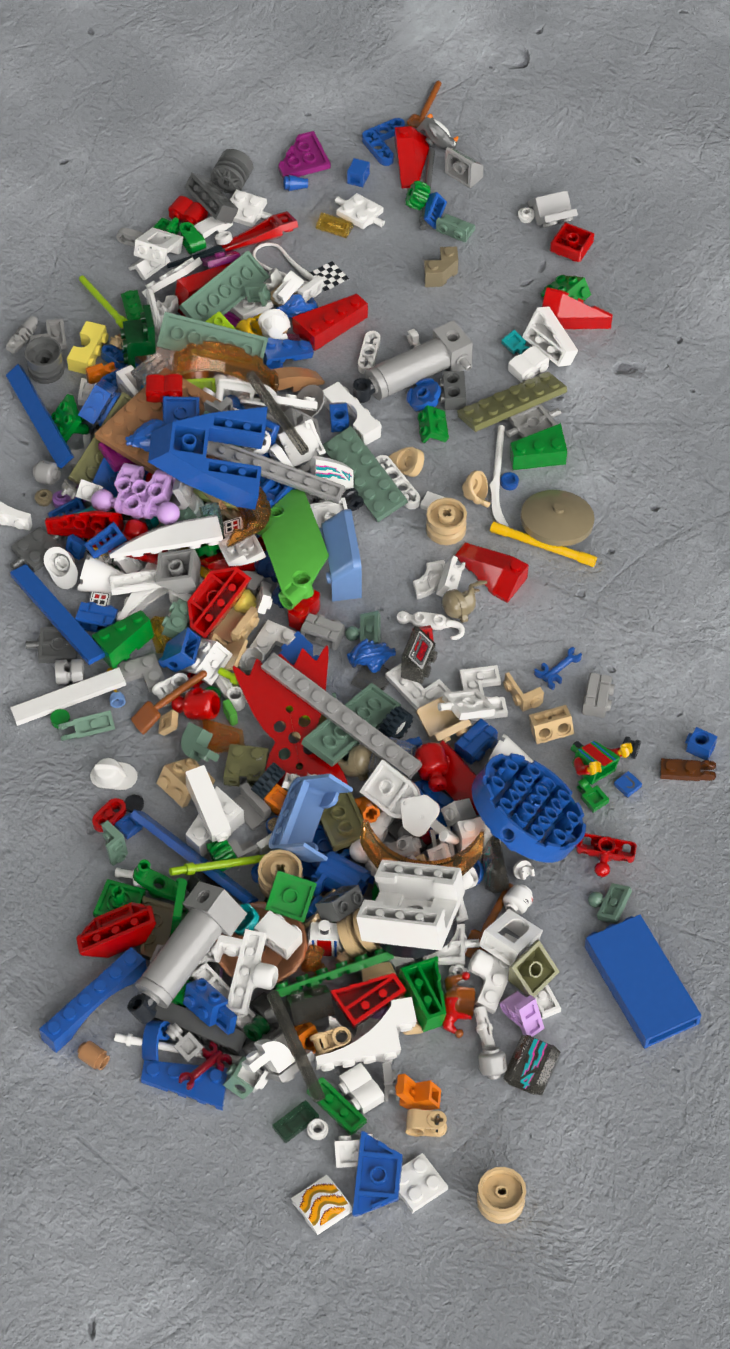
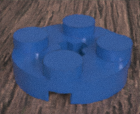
(416, 396)

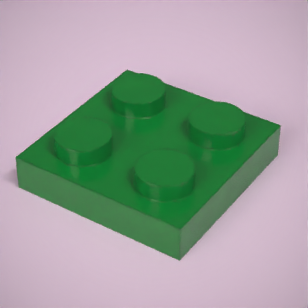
(290, 896)

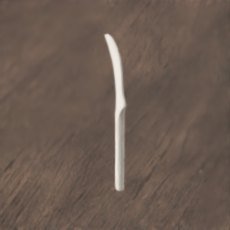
(494, 485)

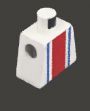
(325, 936)

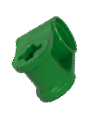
(192, 239)

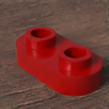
(107, 813)

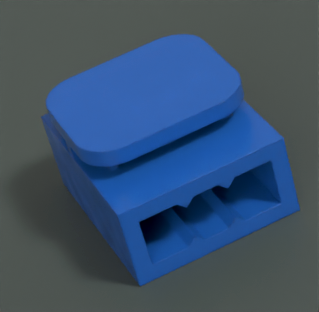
(99, 402)

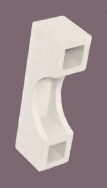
(365, 425)

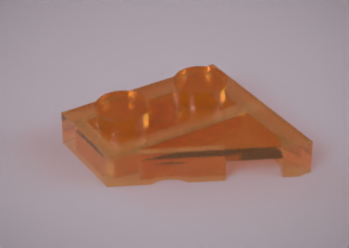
(222, 736)

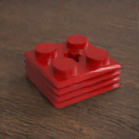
(572, 242)

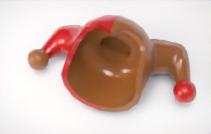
(458, 1002)

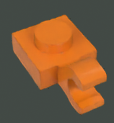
(97, 371)

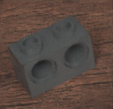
(453, 390)
(340, 903)

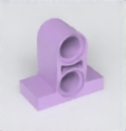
(523, 1012)

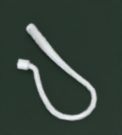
(302, 271)

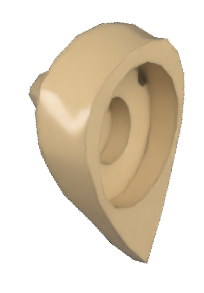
(408, 461)

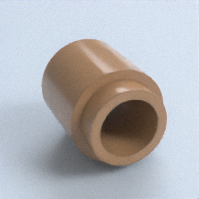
(93, 1055)

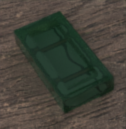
(295, 1121)

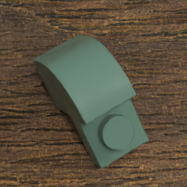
(195, 743)

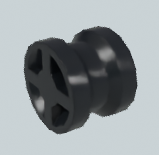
(352, 499)
(635, 746)

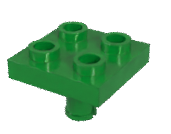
(116, 895)

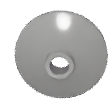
(314, 392)

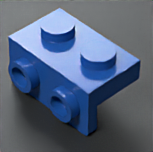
(204, 1000)

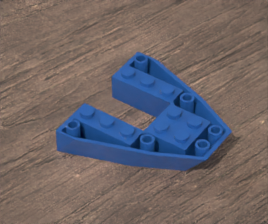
(182, 452)

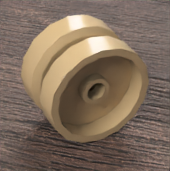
(446, 521)
(277, 860)
(350, 936)
(501, 1195)

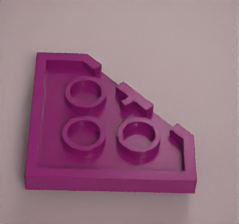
(304, 157)

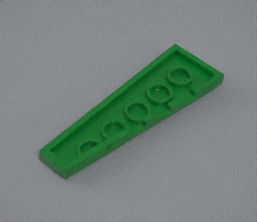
(362, 961)

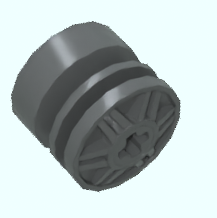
(231, 171)
(44, 360)

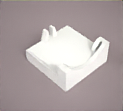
(309, 435)

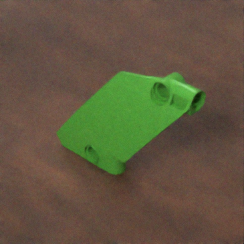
(294, 547)

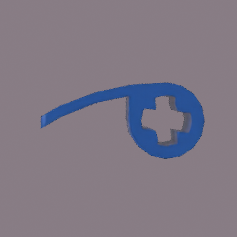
(152, 1034)

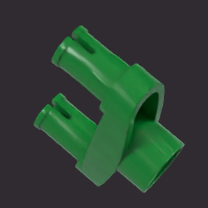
(147, 878)

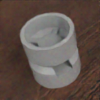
(62, 670)

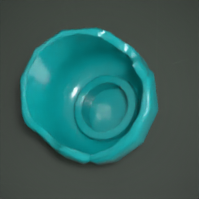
(249, 921)

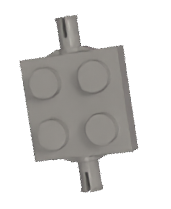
(532, 421)

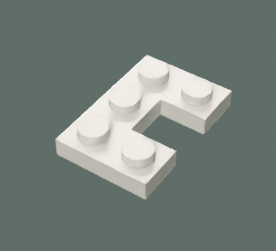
(484, 677)
(413, 691)

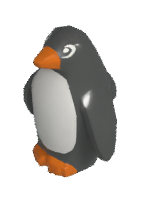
(437, 133)

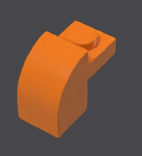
(417, 1095)

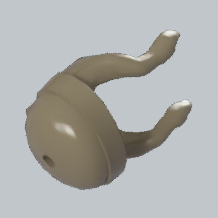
(460, 604)
(357, 762)

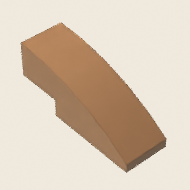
(297, 378)

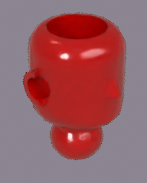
(198, 704)
(434, 765)

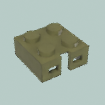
(245, 762)

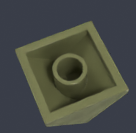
(532, 970)

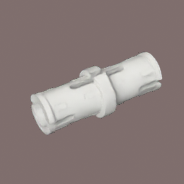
(484, 1027)

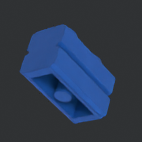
(95, 617)
(476, 742)

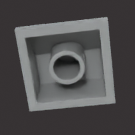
(462, 167)
(178, 570)

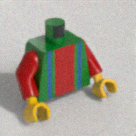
(597, 761)

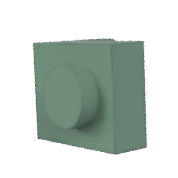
(258, 293)

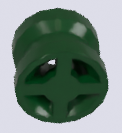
(256, 1028)

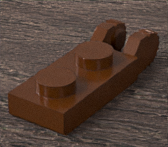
(687, 770)

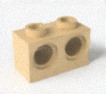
(551, 724)

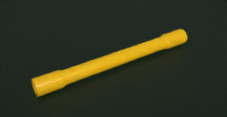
(506, 531)

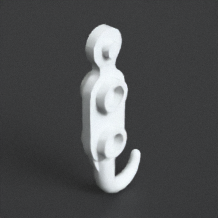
(436, 621)

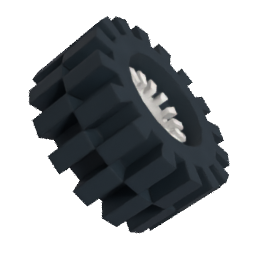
(396, 723)
(268, 780)

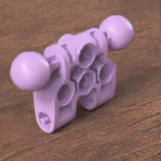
(140, 497)

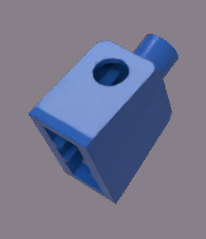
(180, 651)

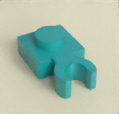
(515, 342)

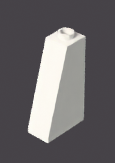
(207, 804)

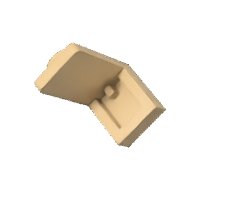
(525, 701)

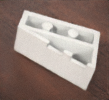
(550, 337)
(197, 835)

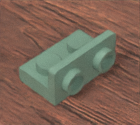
(454, 227)
(114, 843)

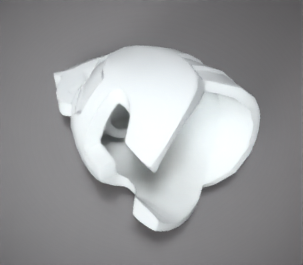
(274, 323)

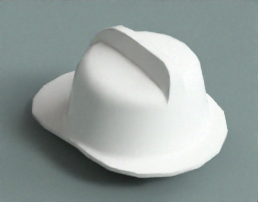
(61, 567)
(113, 774)

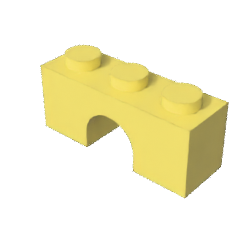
(93, 338)

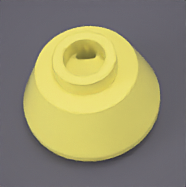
(245, 602)

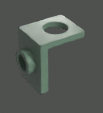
(233, 1079)

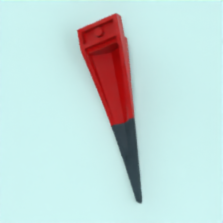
(264, 231)

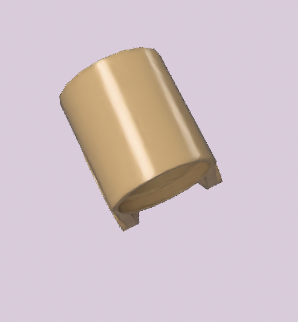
(329, 1040)
(424, 1122)

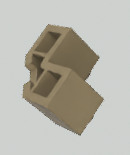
(439, 271)

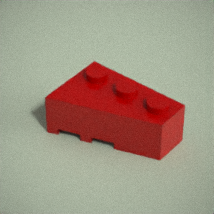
(367, 998)

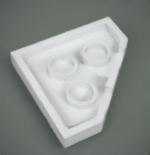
(173, 275)

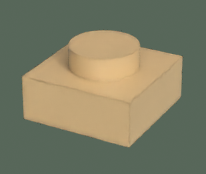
(168, 722)

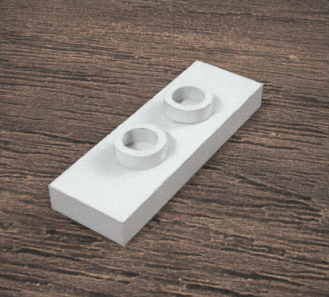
(133, 582)

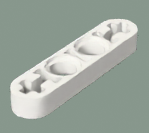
(400, 480)

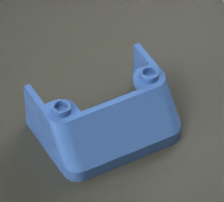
(344, 556)
(302, 813)

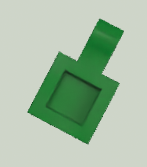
(592, 797)

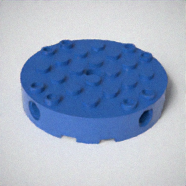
(524, 813)

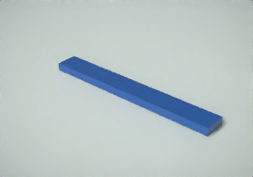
(39, 416)
(57, 614)
(192, 856)

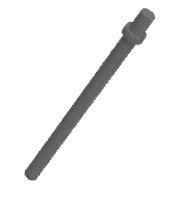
(428, 180)

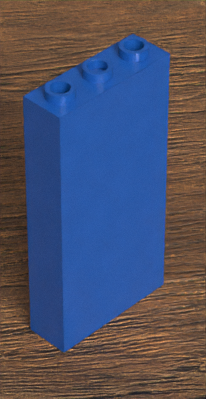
(642, 981)

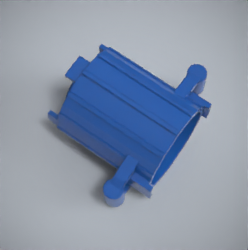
(340, 872)

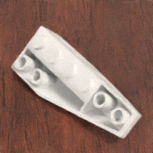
(172, 537)

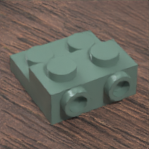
(178, 619)

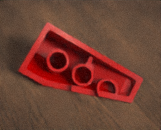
(411, 154)
(574, 313)
(82, 524)
(501, 571)

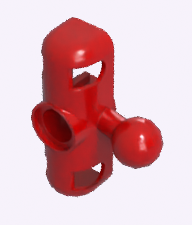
(614, 853)

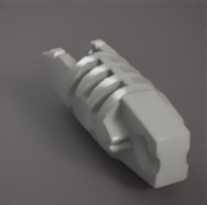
(22, 335)

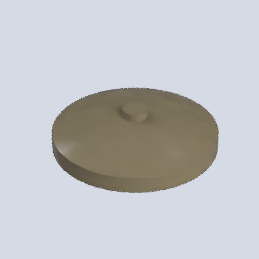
(557, 518)

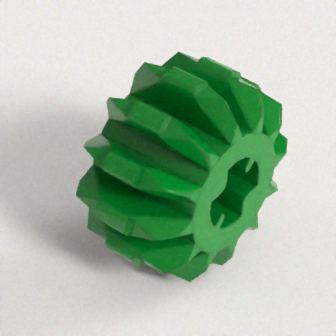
(417, 195)
(220, 851)

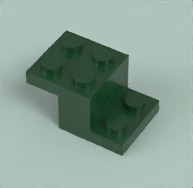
(138, 337)

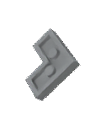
(55, 330)
(143, 667)

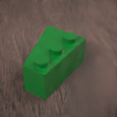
(539, 449)
(124, 637)
(424, 986)

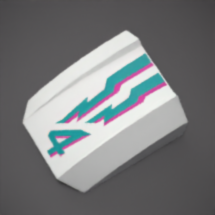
(332, 470)

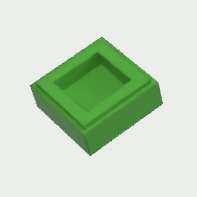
(230, 712)

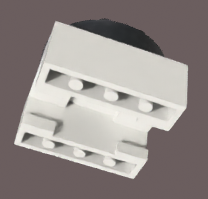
(413, 909)

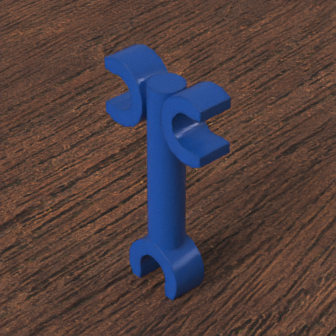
(552, 674)

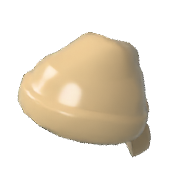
(476, 488)

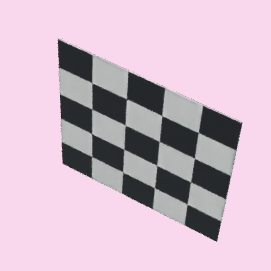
(332, 275)

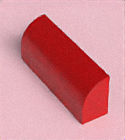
(458, 777)

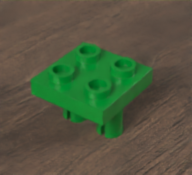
(67, 418)

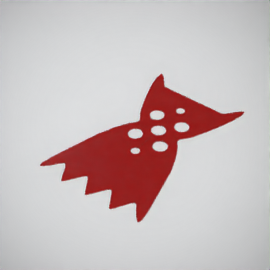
(269, 703)

